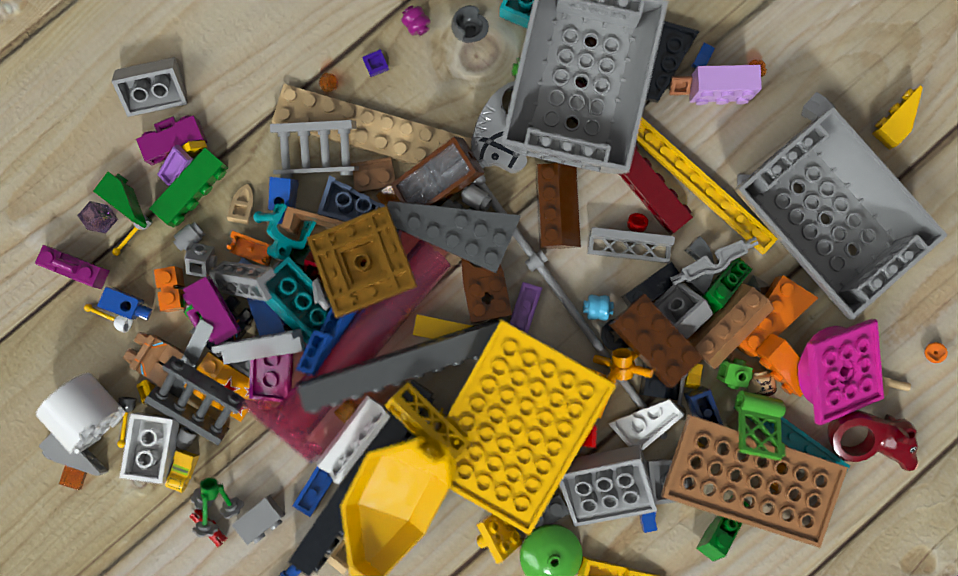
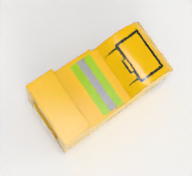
(181, 470)

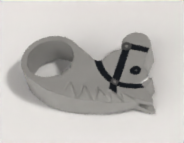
(488, 136)

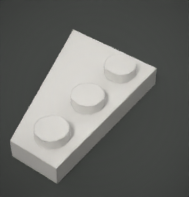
(647, 424)

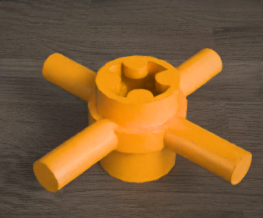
(622, 365)

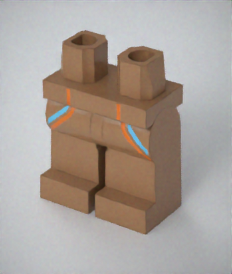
(151, 355)

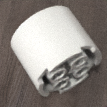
(80, 413)

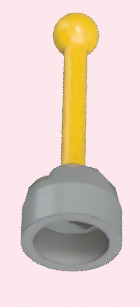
(116, 251)

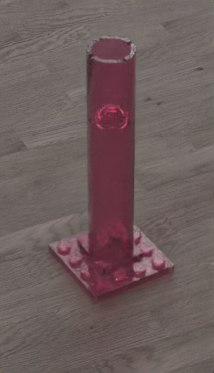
(360, 342)

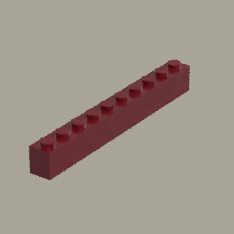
(653, 191)

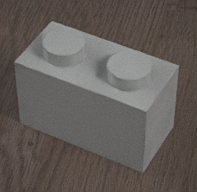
(258, 520)

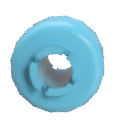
(598, 307)

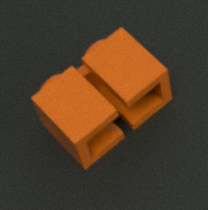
(166, 280)

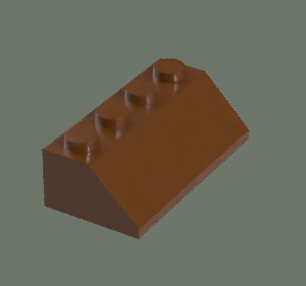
(557, 206)

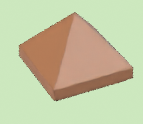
(680, 85)

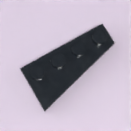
(671, 50)

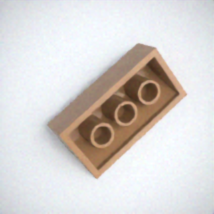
(730, 325)

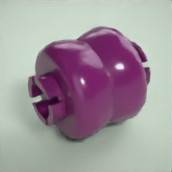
(416, 20)

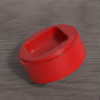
(637, 222)

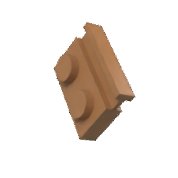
(373, 175)

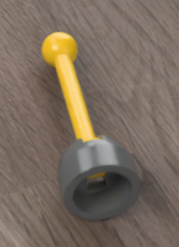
(128, 405)

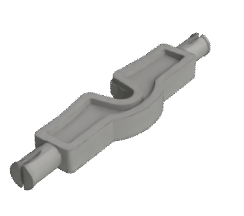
(724, 257)

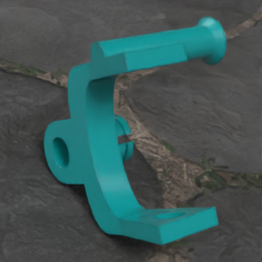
(282, 245)

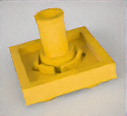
(498, 536)

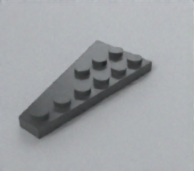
(468, 234)

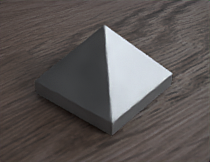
(758, 284)

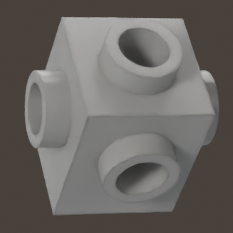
(200, 260)

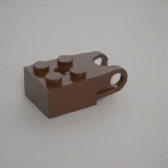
(480, 282)

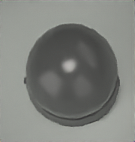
(469, 24)

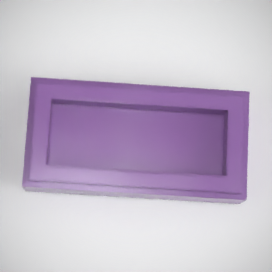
(174, 164)

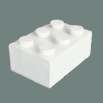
(149, 448)

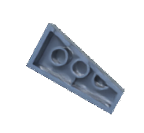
(345, 203)

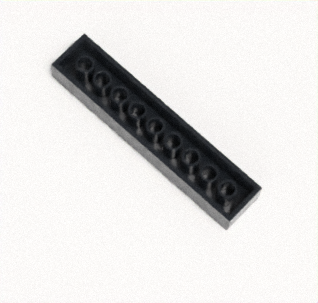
(329, 525)

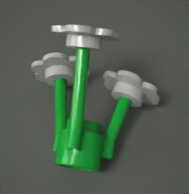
(203, 500)

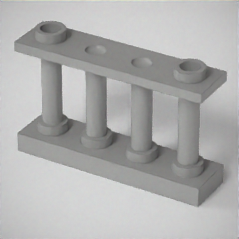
(323, 129)

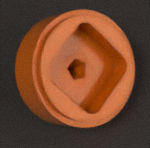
(936, 352)

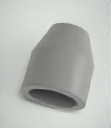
(185, 438)

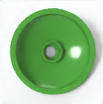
(551, 543)

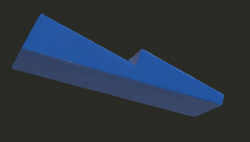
(323, 342)

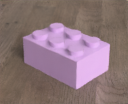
(725, 84)

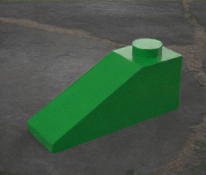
(121, 197)

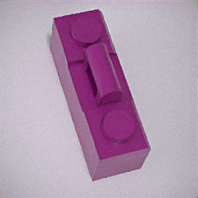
(157, 145)
(72, 267)
(208, 301)

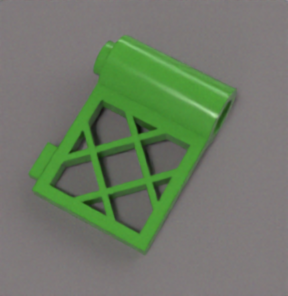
(760, 409)

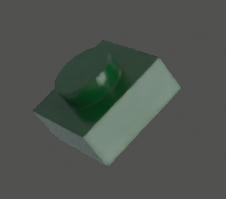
(298, 255)

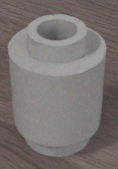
(476, 198)
(188, 236)

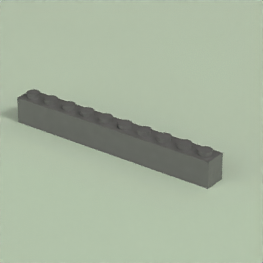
(394, 367)

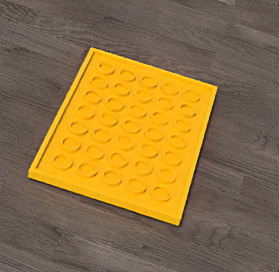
(524, 425)

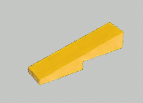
(433, 327)
(596, 567)

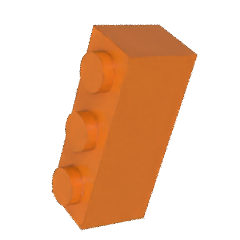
(782, 362)

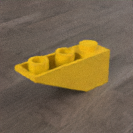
(900, 121)

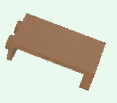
(293, 219)

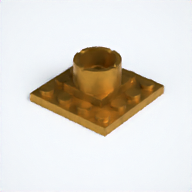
(341, 260)

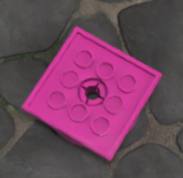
(842, 370)

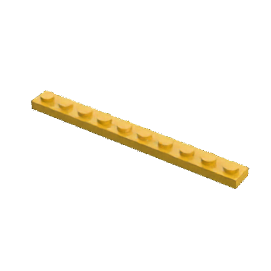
(703, 187)

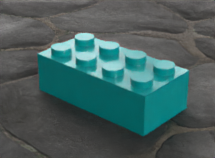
(294, 299)

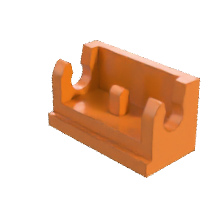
(249, 248)

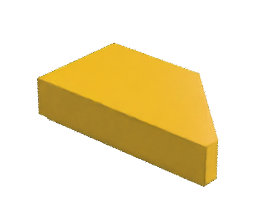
(193, 148)

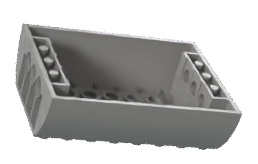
(615, 73)
(863, 206)

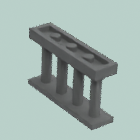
(188, 415)

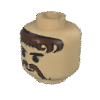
(762, 383)

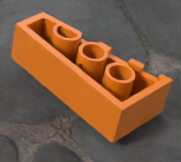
(788, 303)

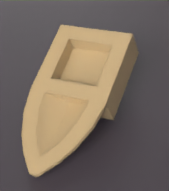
(241, 206)

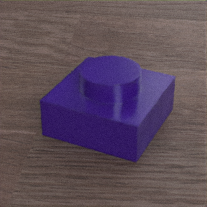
(375, 63)

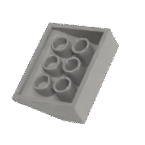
(608, 486)

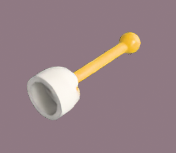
(121, 323)

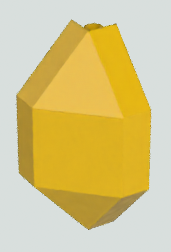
(393, 503)

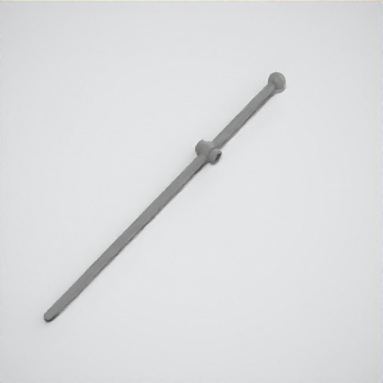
(537, 261)

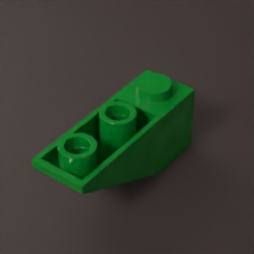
(726, 284)
(719, 537)

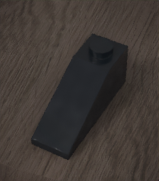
(654, 285)

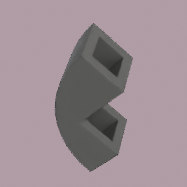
(697, 250)

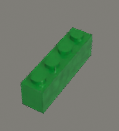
(189, 188)

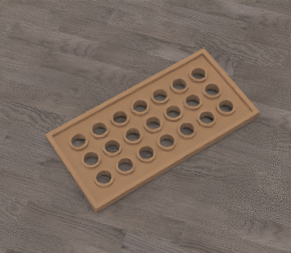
(753, 515)

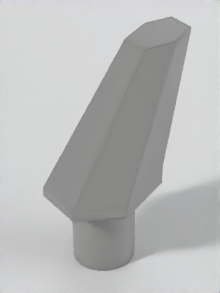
(320, 294)

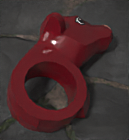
(887, 436)

